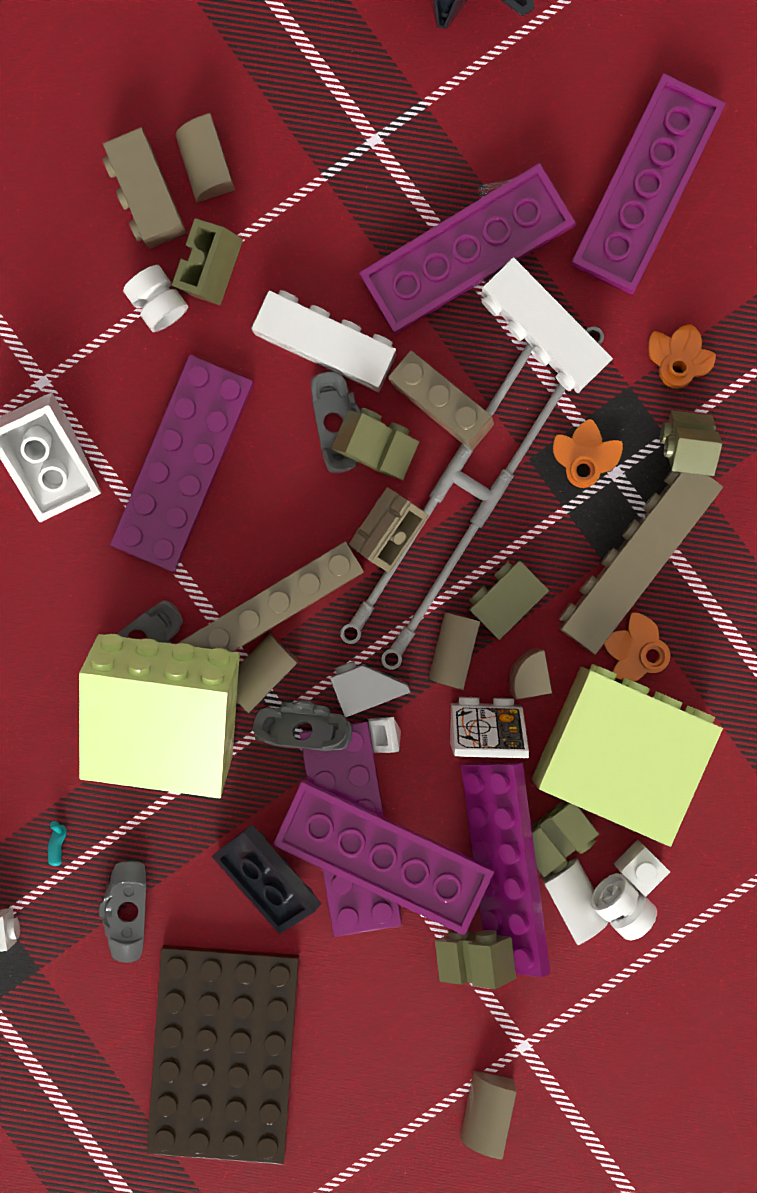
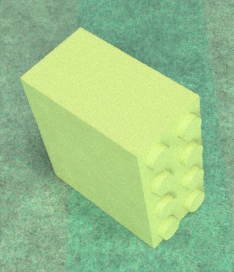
(157, 715)
(627, 754)

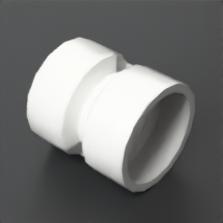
(158, 302)
(624, 907)

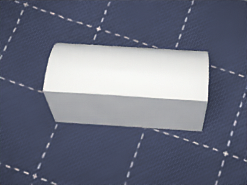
(572, 896)

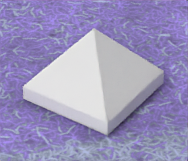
(384, 734)

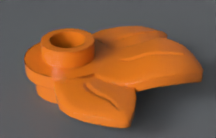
(680, 351)
(587, 450)
(632, 646)

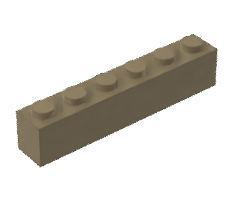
(638, 559)
(279, 601)

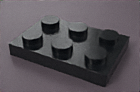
(266, 879)

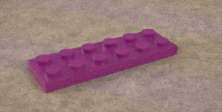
(648, 184)
(467, 248)
(182, 463)
(352, 776)
(504, 842)
(384, 857)

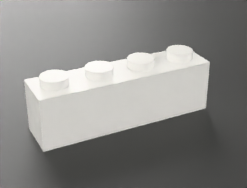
(545, 325)
(323, 340)

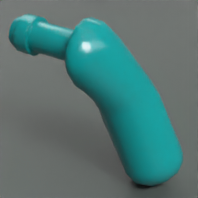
(55, 843)

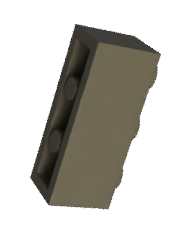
(143, 189)
(441, 400)

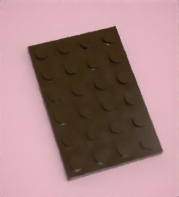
(223, 1054)

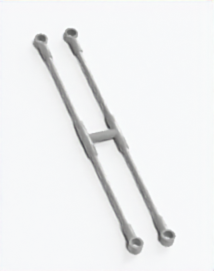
(489, 500)

